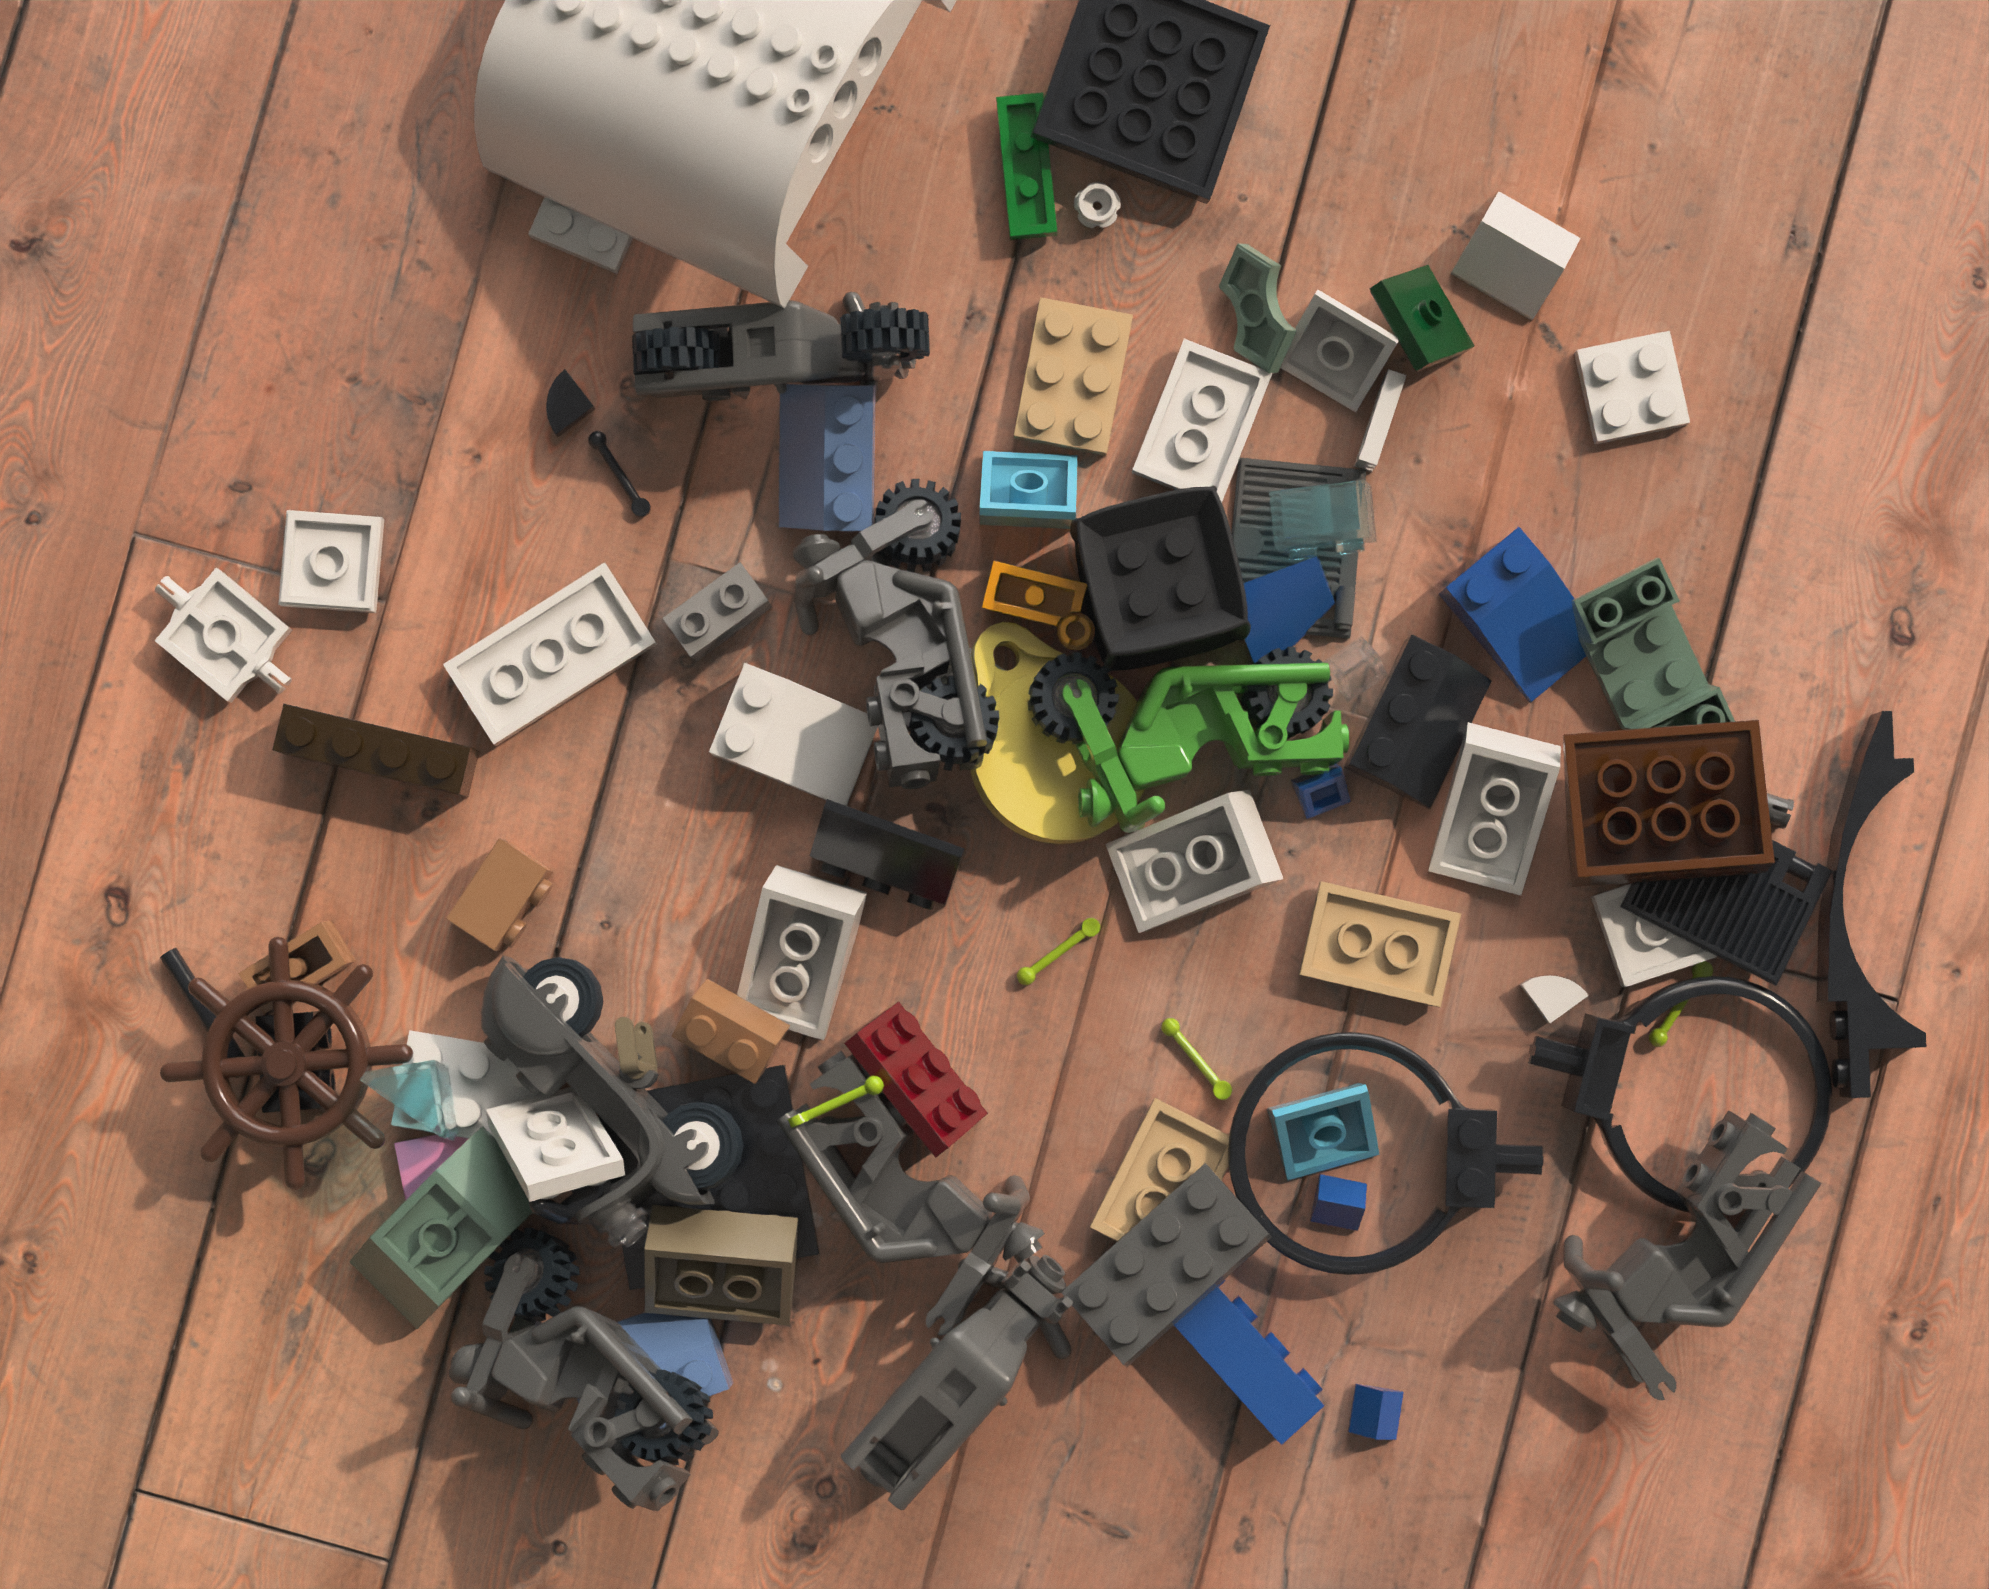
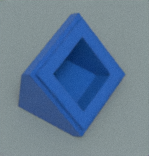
(1321, 791)
(1339, 1202)
(1375, 1412)

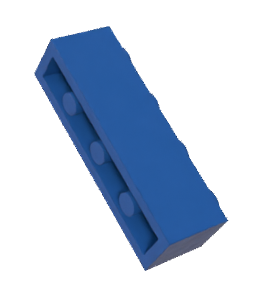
(1251, 1363)

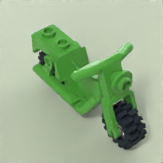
(1180, 714)

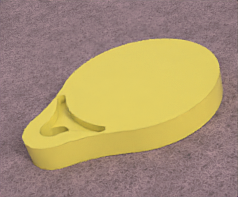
(1028, 776)

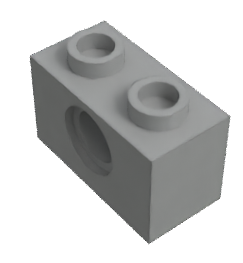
(717, 612)

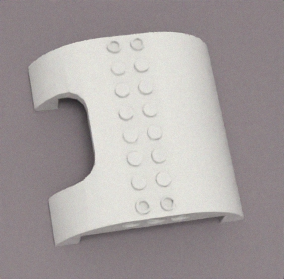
(684, 116)

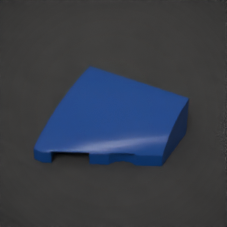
(1285, 606)

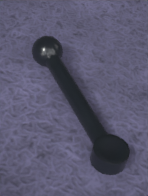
(639, 506)

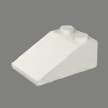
(793, 735)
(1495, 808)
(1194, 860)
(800, 948)

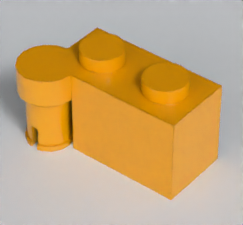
(1042, 600)

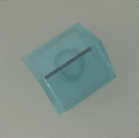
(421, 1092)

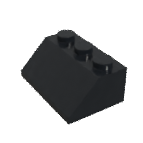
(1418, 721)
(886, 855)

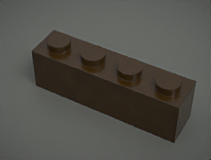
(375, 750)

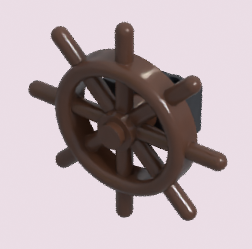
(290, 1061)

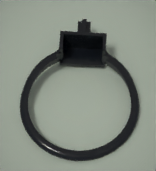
(1600, 1053)
(1470, 1160)

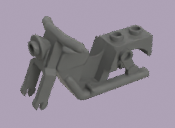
(904, 1216)
(1709, 1272)
(961, 1381)

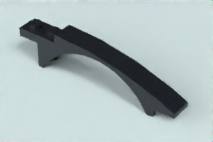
(1861, 1015)

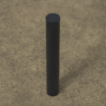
(182, 976)

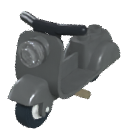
(545, 1028)

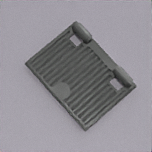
(1254, 532)

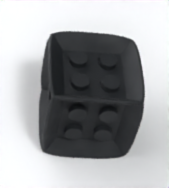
(1161, 578)

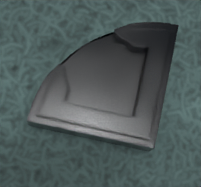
(566, 404)

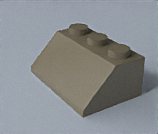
(720, 1265)

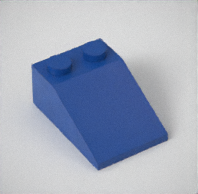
(1519, 613)

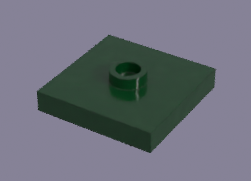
(1421, 317)

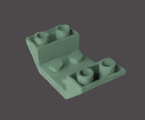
(1644, 653)
(444, 1229)

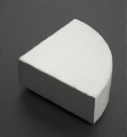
(1553, 995)

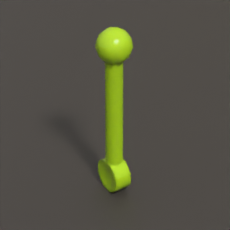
(1089, 927)
(1658, 1036)
(873, 1086)
(1221, 1088)

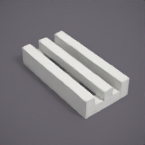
(1380, 420)

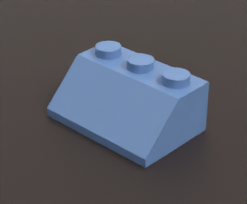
(827, 457)
(682, 1347)

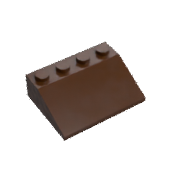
(1666, 803)

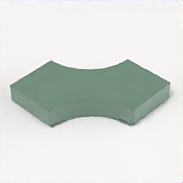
(1252, 288)

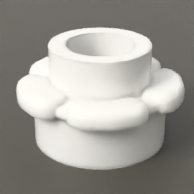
(1099, 193)

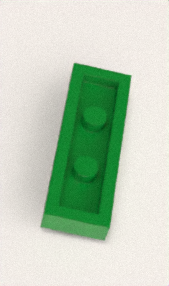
(1025, 168)

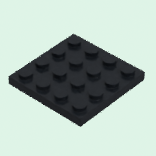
(1152, 88)
(770, 1169)

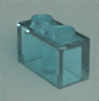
(1323, 518)

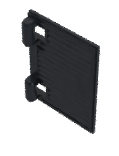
(1737, 917)

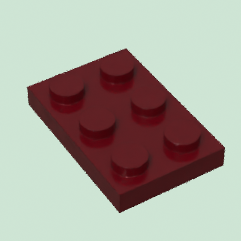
(917, 1078)

